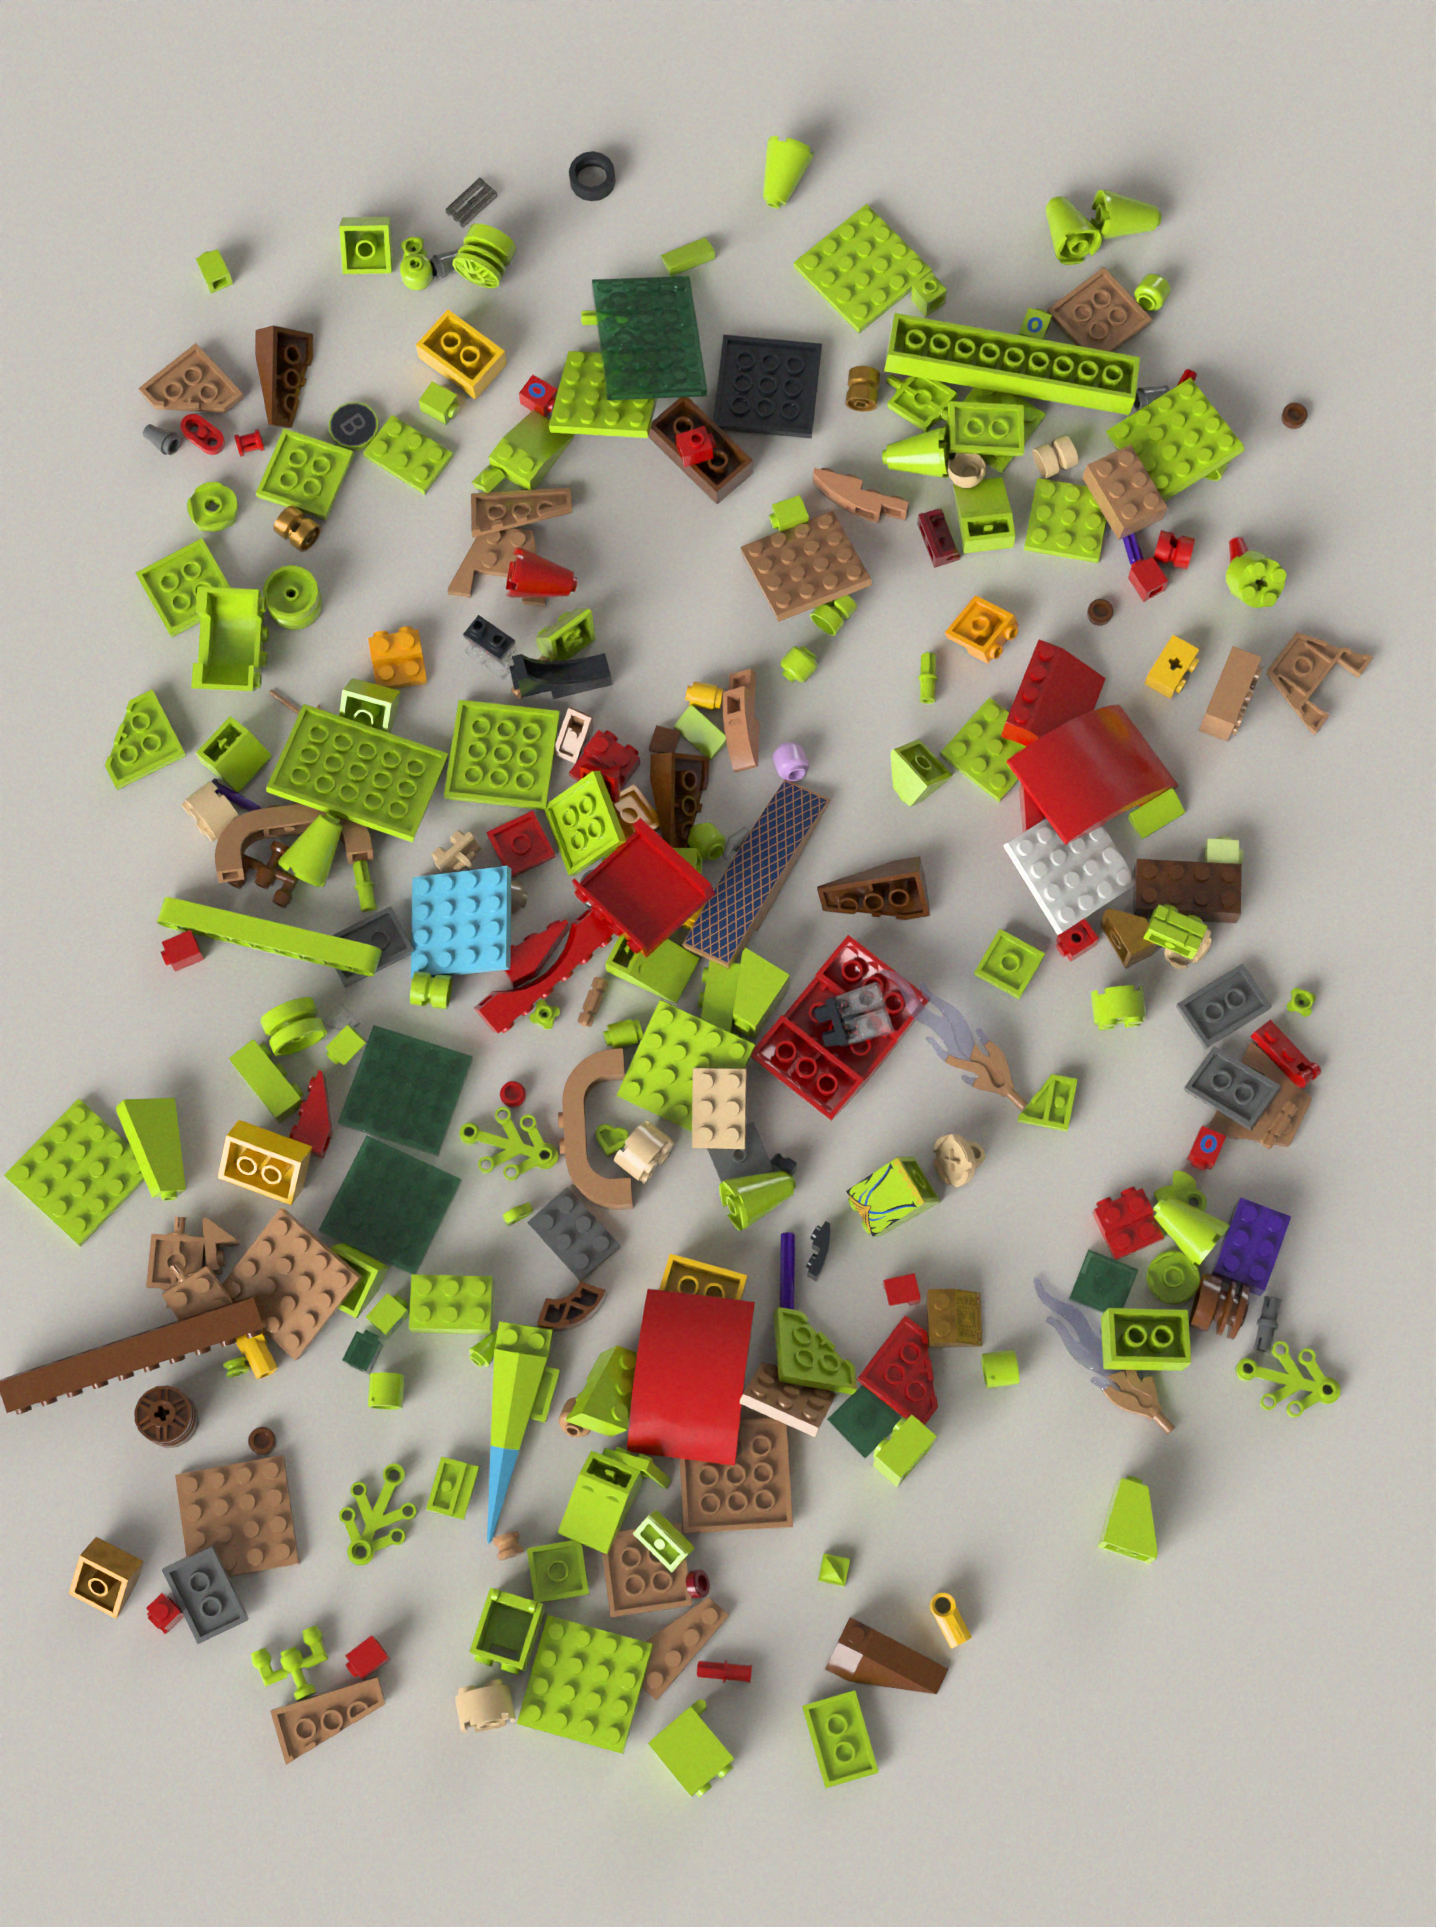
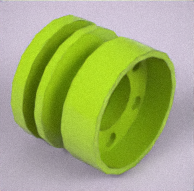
(484, 255)

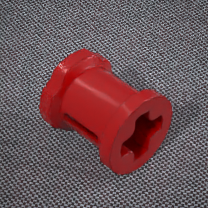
(249, 442)

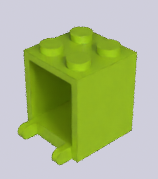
(509, 1623)
(692, 1751)

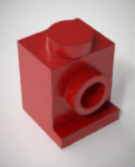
(1071, 949)
(164, 1613)

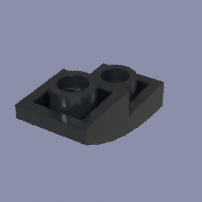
(820, 1243)

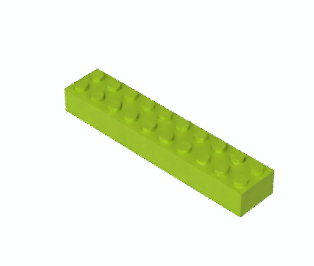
(1012, 364)

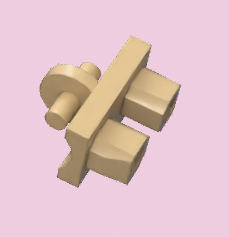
(459, 855)

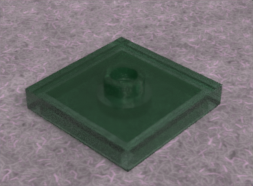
(1102, 1283)
(864, 1421)

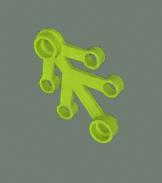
(512, 1146)
(1293, 1380)
(375, 1519)

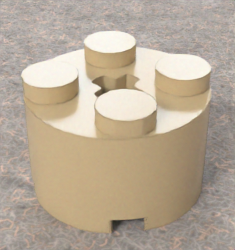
(210, 811)
(643, 1151)
(484, 1707)

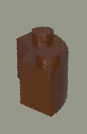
(572, 1310)

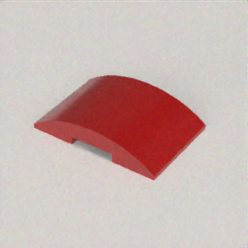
(1090, 771)
(795, 1044)
(690, 1376)

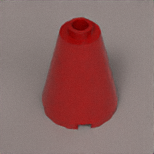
(538, 577)

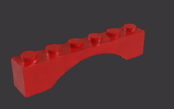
(585, 936)

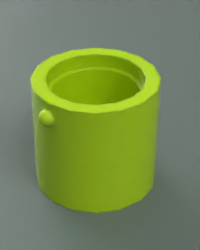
(1000, 1368)
(386, 1391)

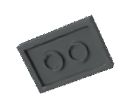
(381, 931)
(1223, 1006)
(1232, 1088)
(573, 1234)
(205, 1594)

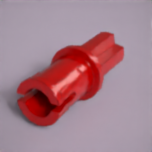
(724, 1671)

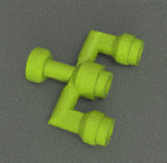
(292, 1663)

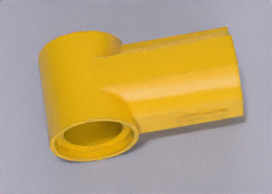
(257, 1354)
(951, 1622)

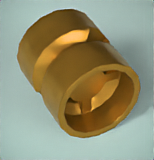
(863, 387)
(294, 526)

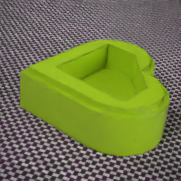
(611, 1138)
(517, 1213)

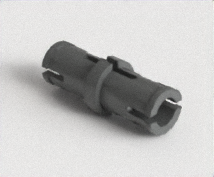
(1267, 1324)

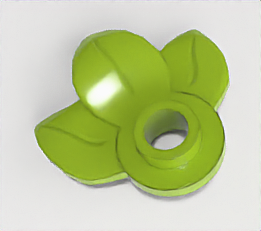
(1183, 1189)

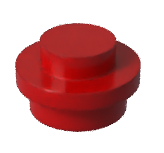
(512, 1094)

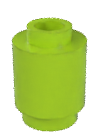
(623, 1033)

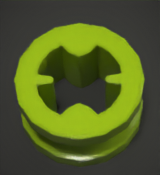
(236, 1367)

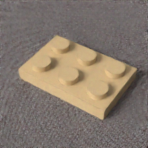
(719, 1108)

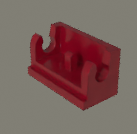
(937, 538)

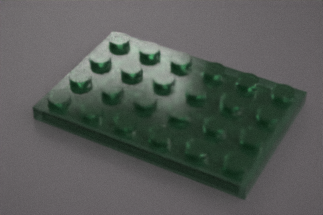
(648, 338)

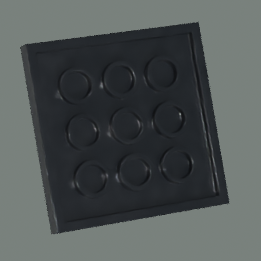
(767, 386)

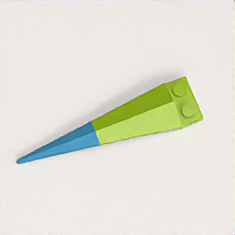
(517, 1373)

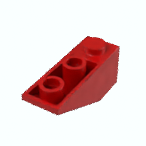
(533, 953)
(315, 1120)

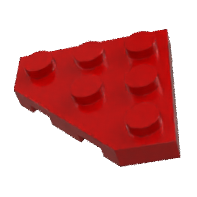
(903, 1372)

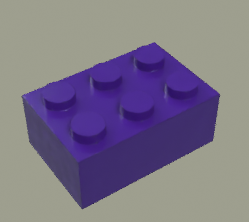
(1251, 1245)

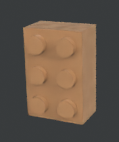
(1124, 492)
(1232, 694)

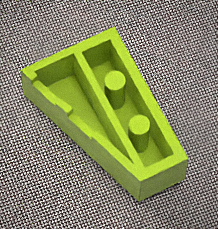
(607, 1395)

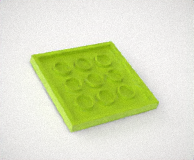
(862, 268)
(584, 407)
(1178, 438)
(502, 755)
(665, 1059)
(78, 1172)
(585, 1684)

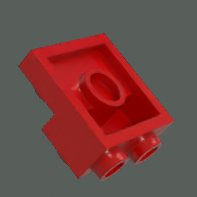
(605, 752)
(1127, 1223)

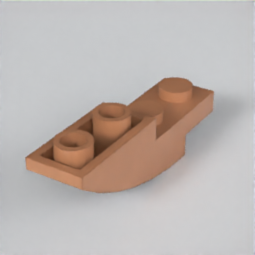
(848, 494)
(739, 720)

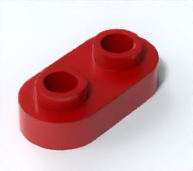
(204, 435)

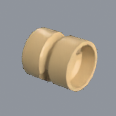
(1052, 458)

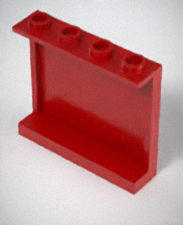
(644, 890)

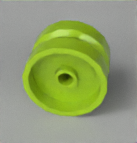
(292, 597)
(293, 1026)

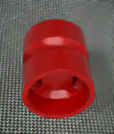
(1174, 549)

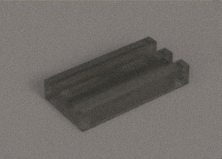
(475, 200)

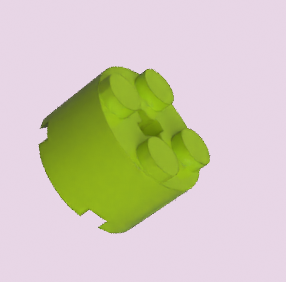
(1255, 579)
(1118, 1006)

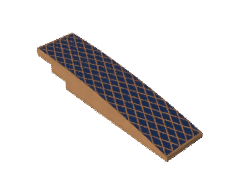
(756, 874)

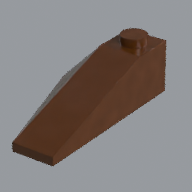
(282, 365)
(677, 791)
(886, 890)
(878, 1660)

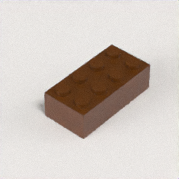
(715, 476)
(1193, 888)

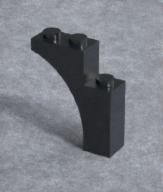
(559, 677)

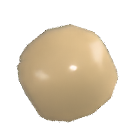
(966, 470)

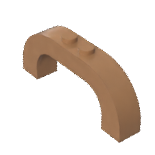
(279, 822)
(593, 1070)

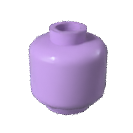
(790, 761)

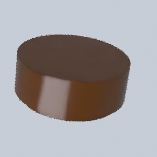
(1294, 415)
(1100, 612)
(262, 1441)

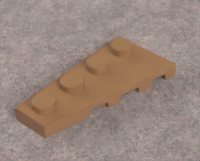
(512, 509)
(679, 1644)
(317, 1718)

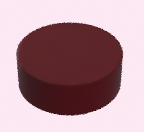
(697, 1583)

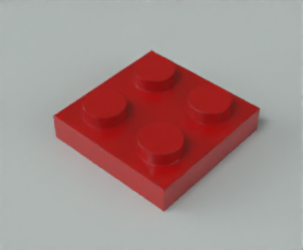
(521, 844)

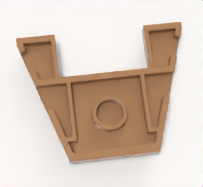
(491, 556)
(1303, 668)
(1260, 1062)

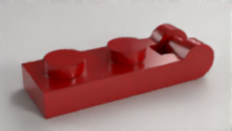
(1285, 1054)

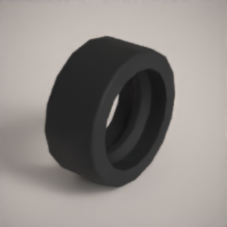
(596, 192)

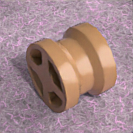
(508, 1545)

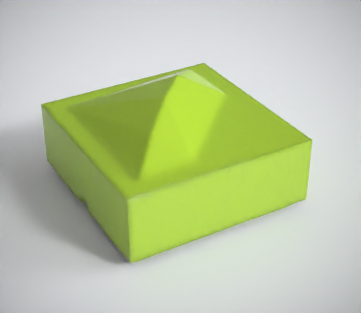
(488, 479)
(834, 1570)

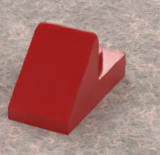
(611, 778)

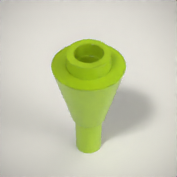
(483, 1351)

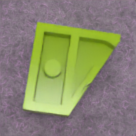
(1051, 1104)
(642, 1463)

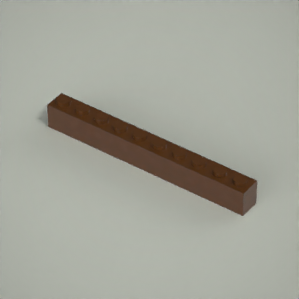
(133, 1353)

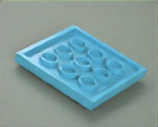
(462, 922)

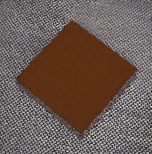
(664, 740)

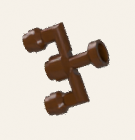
(267, 875)

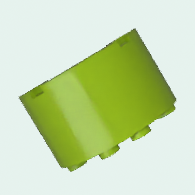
(230, 639)

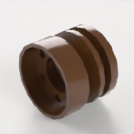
(1219, 1306)
(179, 1424)

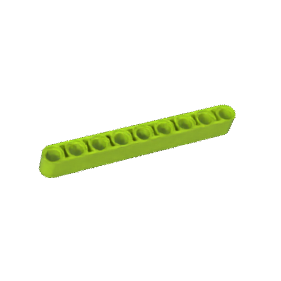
(269, 936)

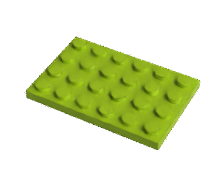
(357, 772)

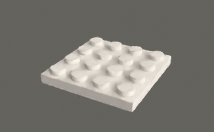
(1072, 877)

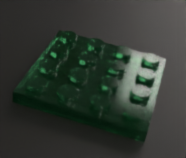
(405, 1090)
(390, 1205)

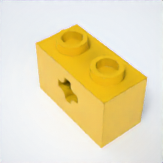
(1176, 653)

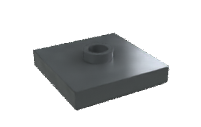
(742, 1162)

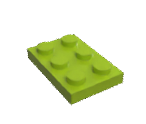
(985, 428)
(408, 454)
(840, 1739)

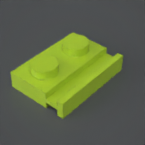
(452, 1488)

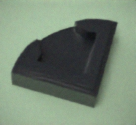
(787, 1165)

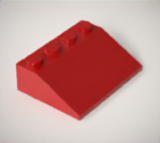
(1051, 694)

